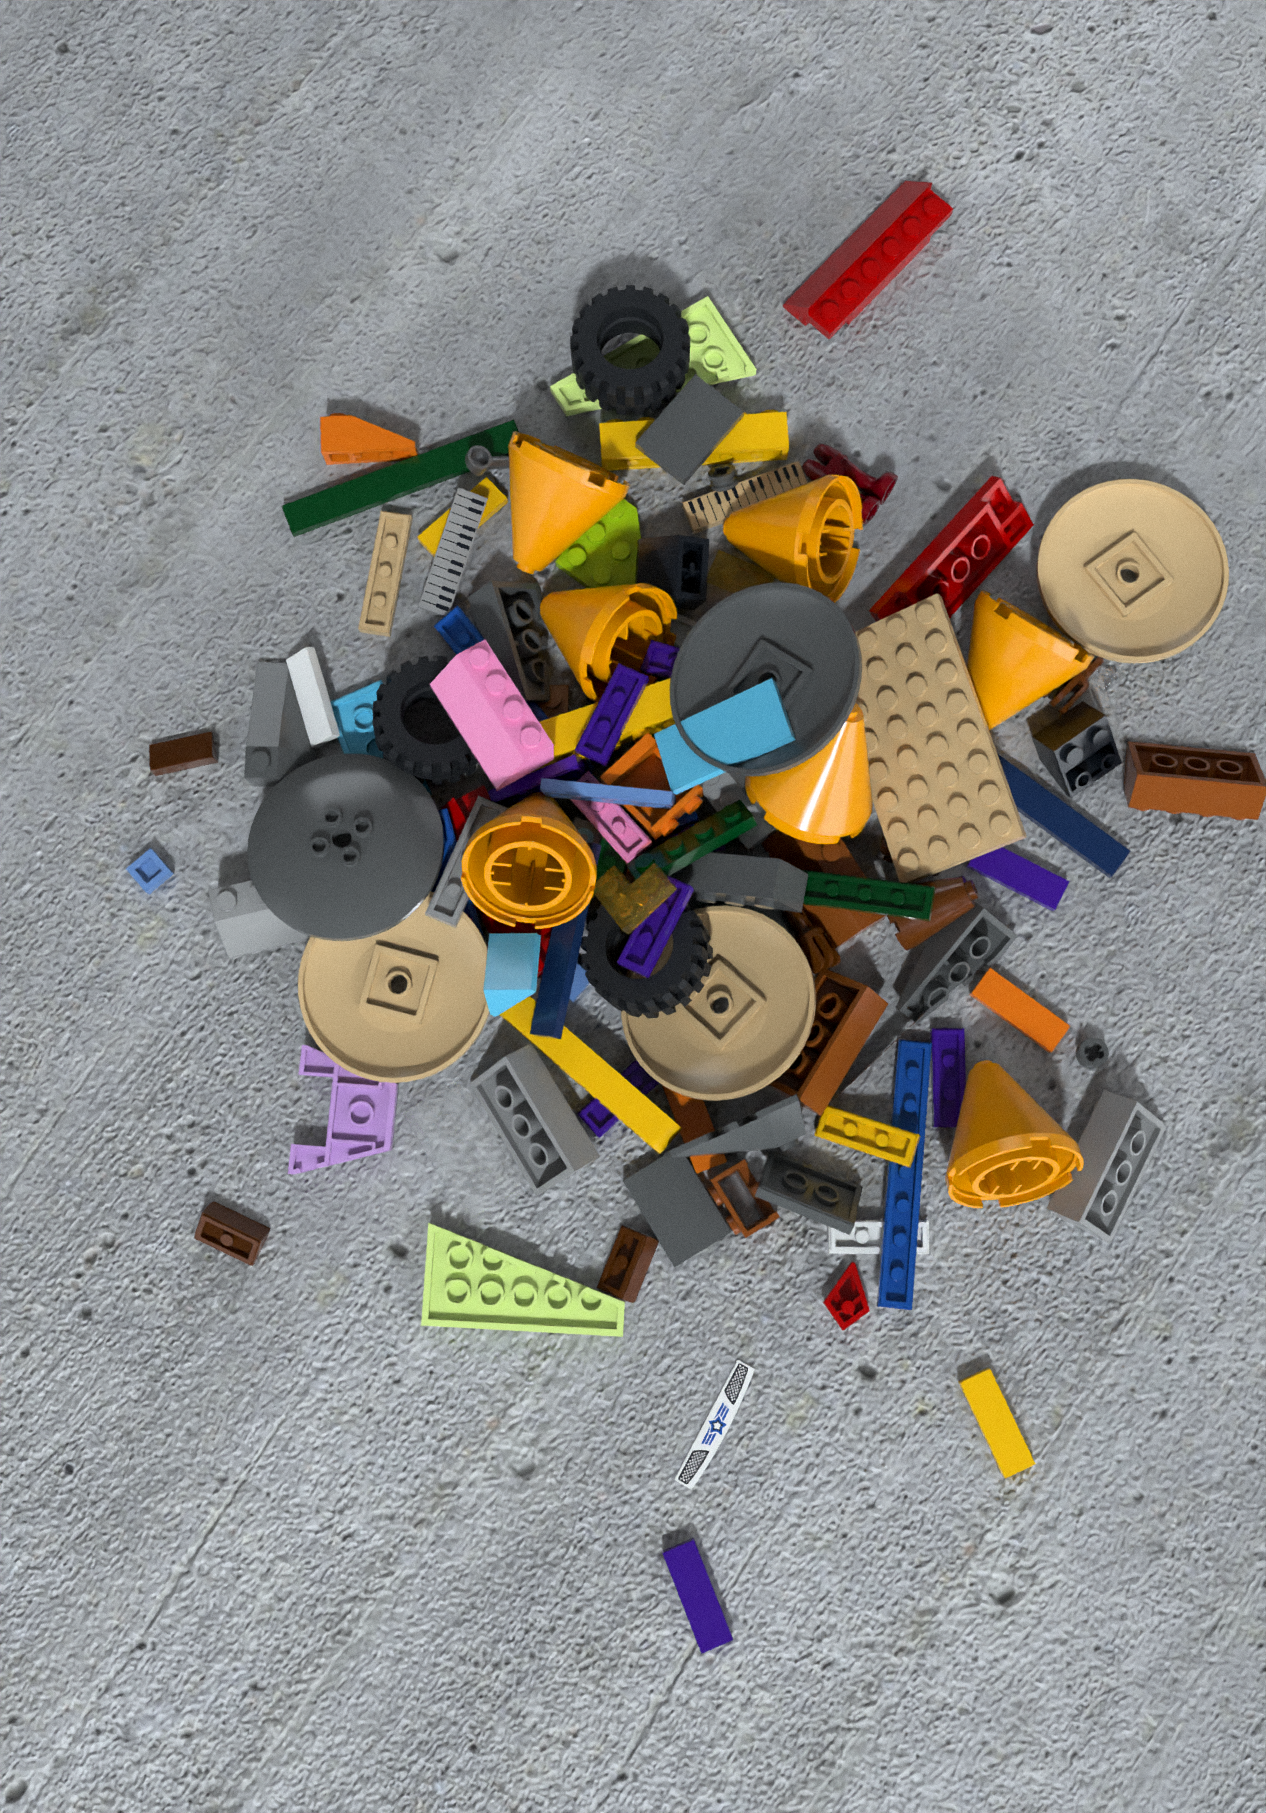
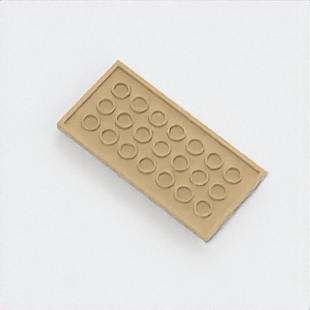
(930, 746)

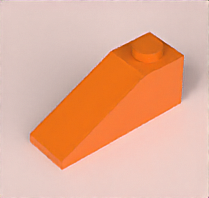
(353, 440)

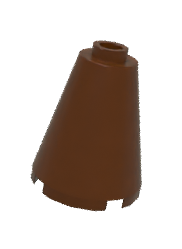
(951, 900)

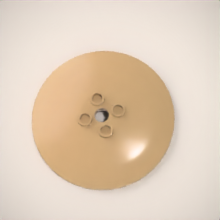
(1157, 536)
(388, 1034)
(758, 1034)

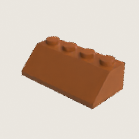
(1193, 781)
(828, 858)
(840, 1028)

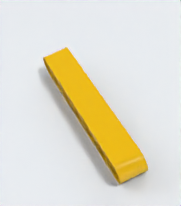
(598, 1079)

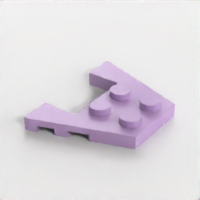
(358, 1120)

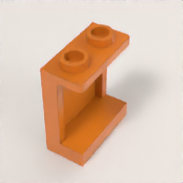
(644, 769)

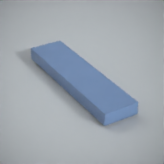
(608, 793)

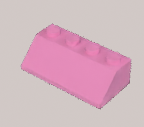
(492, 716)

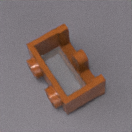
(737, 1192)

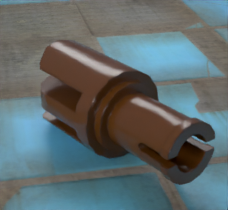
(1077, 684)
(813, 942)

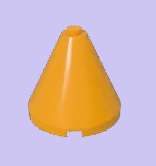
(554, 499)
(803, 534)
(607, 628)
(1016, 658)
(823, 795)
(529, 865)
(1006, 1144)

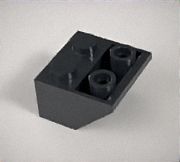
(675, 566)
(1077, 748)

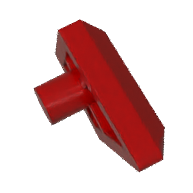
(847, 1298)

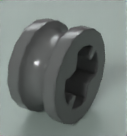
(723, 477)
(1102, 1049)

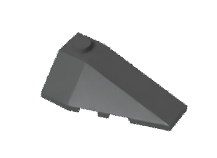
(513, 628)
(276, 729)
(951, 960)
(763, 1130)

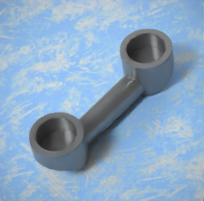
(479, 460)

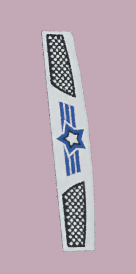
(715, 1425)

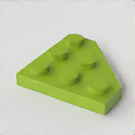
(606, 551)

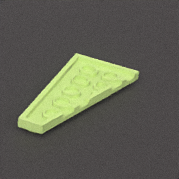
(713, 357)
(496, 1291)

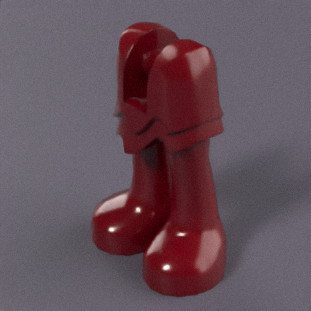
(838, 464)

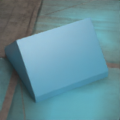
(510, 969)

